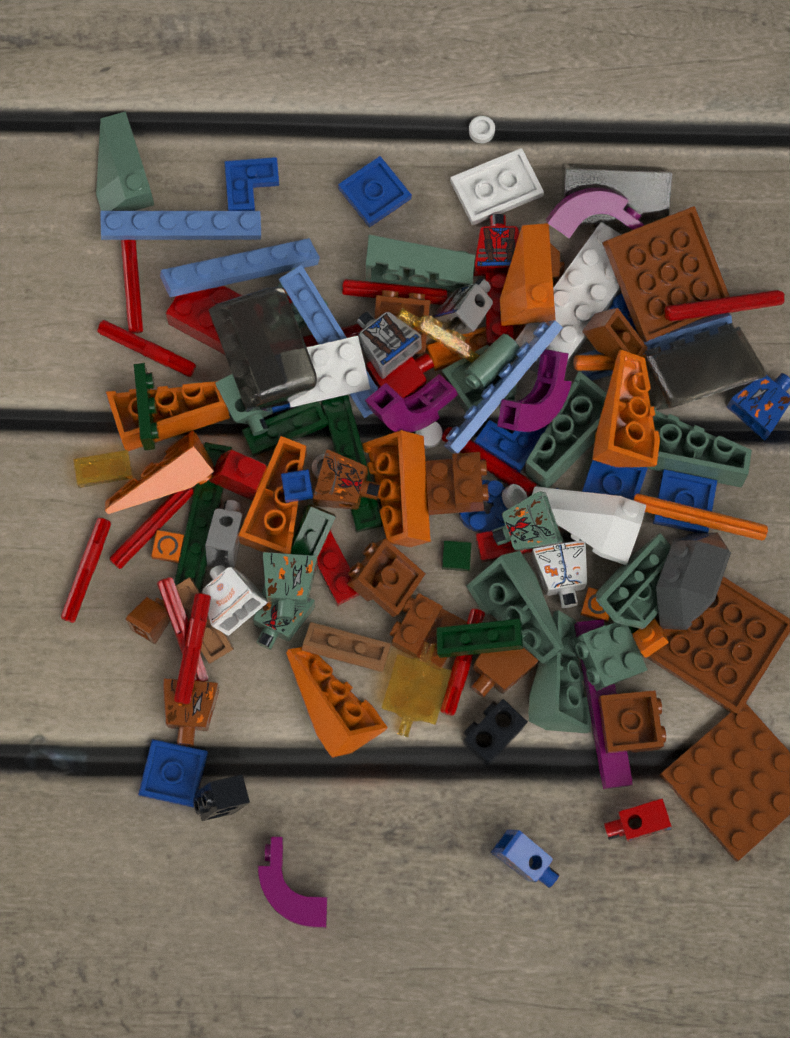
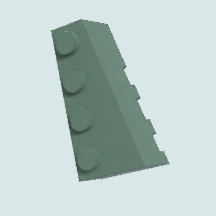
(417, 264)
(699, 453)

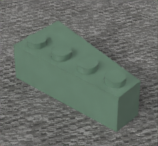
(567, 433)

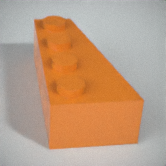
(177, 411)

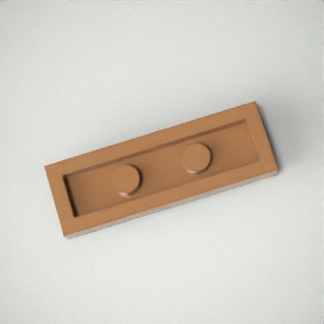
(215, 642)
(346, 647)

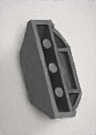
(690, 578)

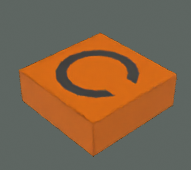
(167, 546)
(592, 608)

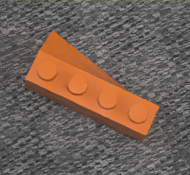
(401, 470)
(270, 519)

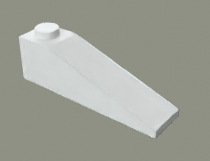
(600, 520)

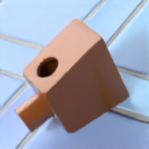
(502, 670)

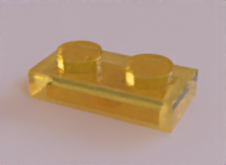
(103, 468)

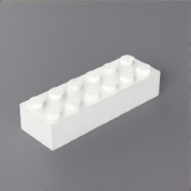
(581, 292)

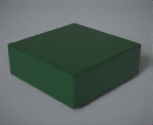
(456, 556)

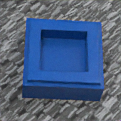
(297, 486)

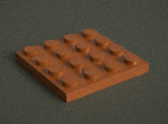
(664, 267)
(725, 647)
(735, 781)

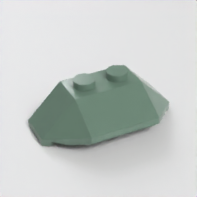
(631, 591)

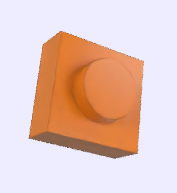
(650, 638)

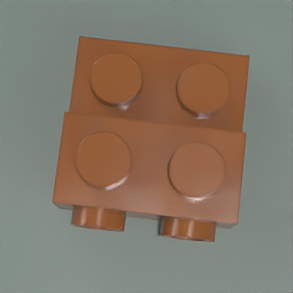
(414, 304)
(456, 484)
(385, 576)
(421, 626)
(632, 722)

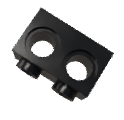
(499, 736)
(221, 798)

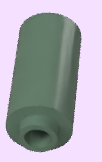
(491, 362)

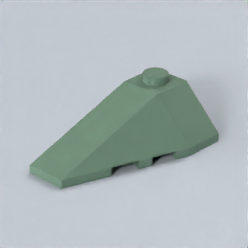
(120, 171)
(512, 591)
(557, 691)

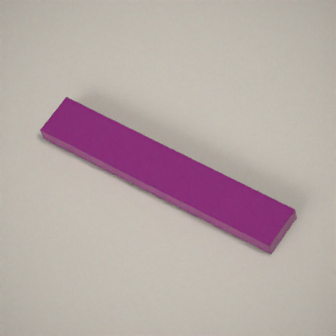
(613, 766)

